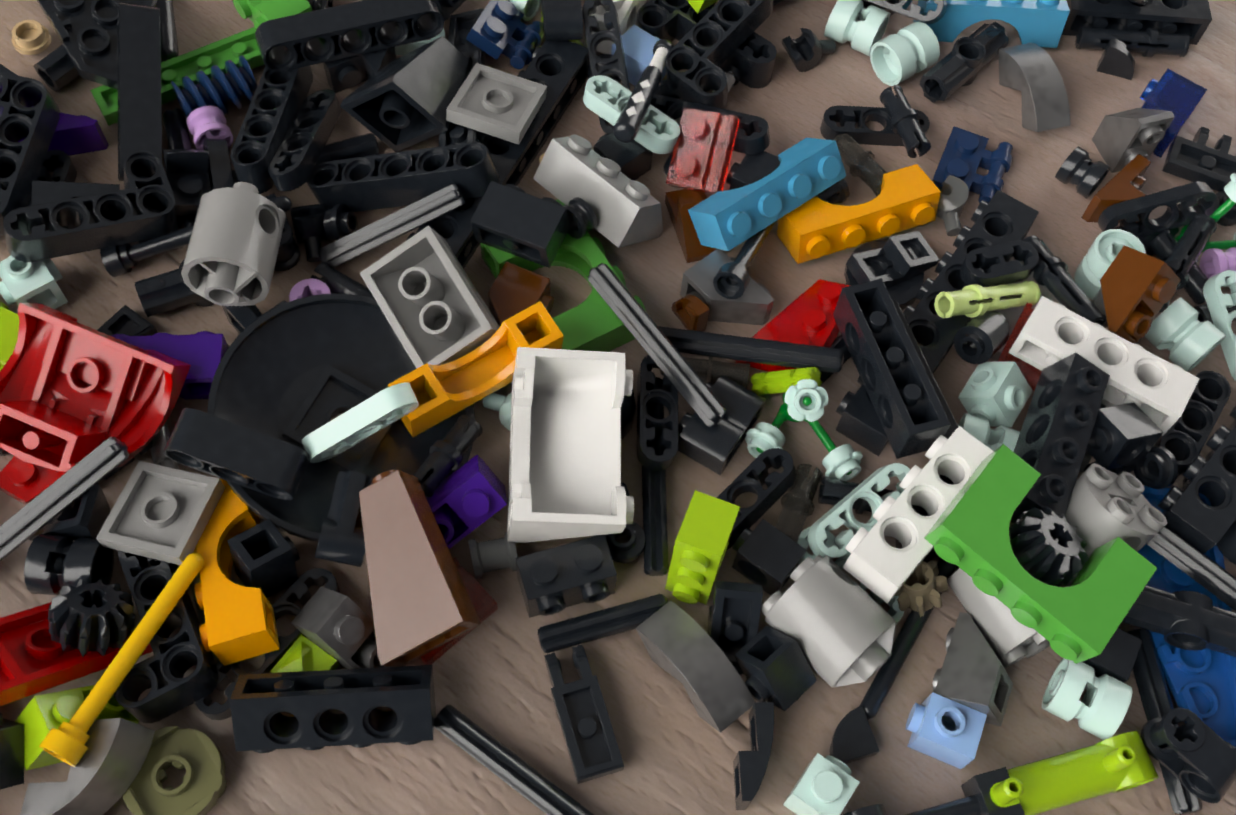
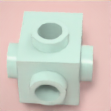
(31, 282)
(996, 393)

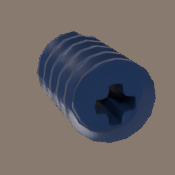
(218, 89)

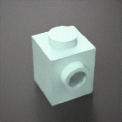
(822, 788)

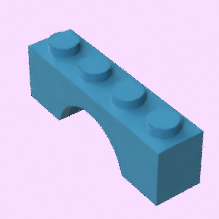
(1035, 20)
(742, 212)

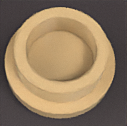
(30, 37)

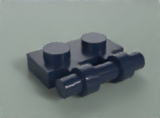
(498, 27)
(964, 155)

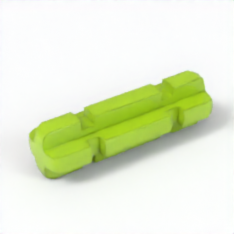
(780, 381)

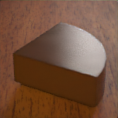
(691, 312)

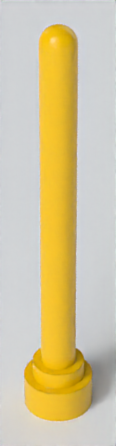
(69, 739)

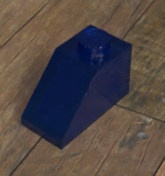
(1175, 95)

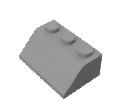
(621, 205)
(429, 300)

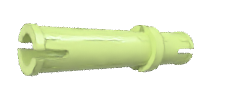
(957, 302)

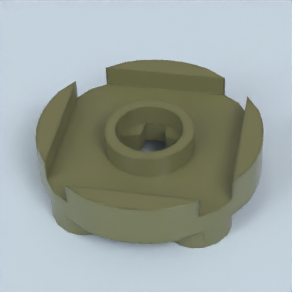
(200, 787)

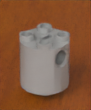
(233, 246)
(1110, 508)
(833, 622)
(1001, 630)

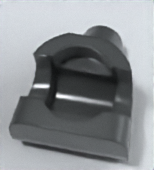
(951, 203)

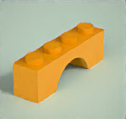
(822, 228)
(462, 382)
(236, 617)

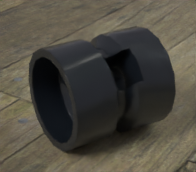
(60, 562)

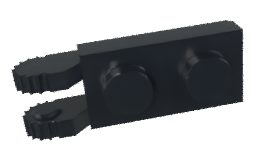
(584, 719)

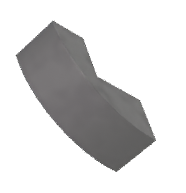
(1041, 86)
(698, 663)
(101, 776)

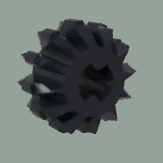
(1047, 546)
(91, 617)

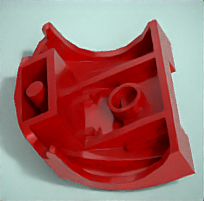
(79, 387)

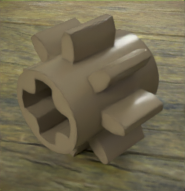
(922, 589)

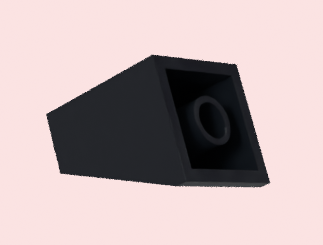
(410, 95)

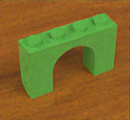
(591, 323)
(976, 539)

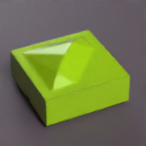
(305, 656)

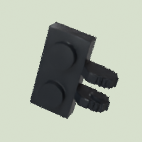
(1199, 162)

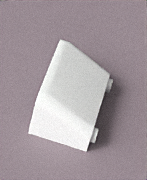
(567, 445)

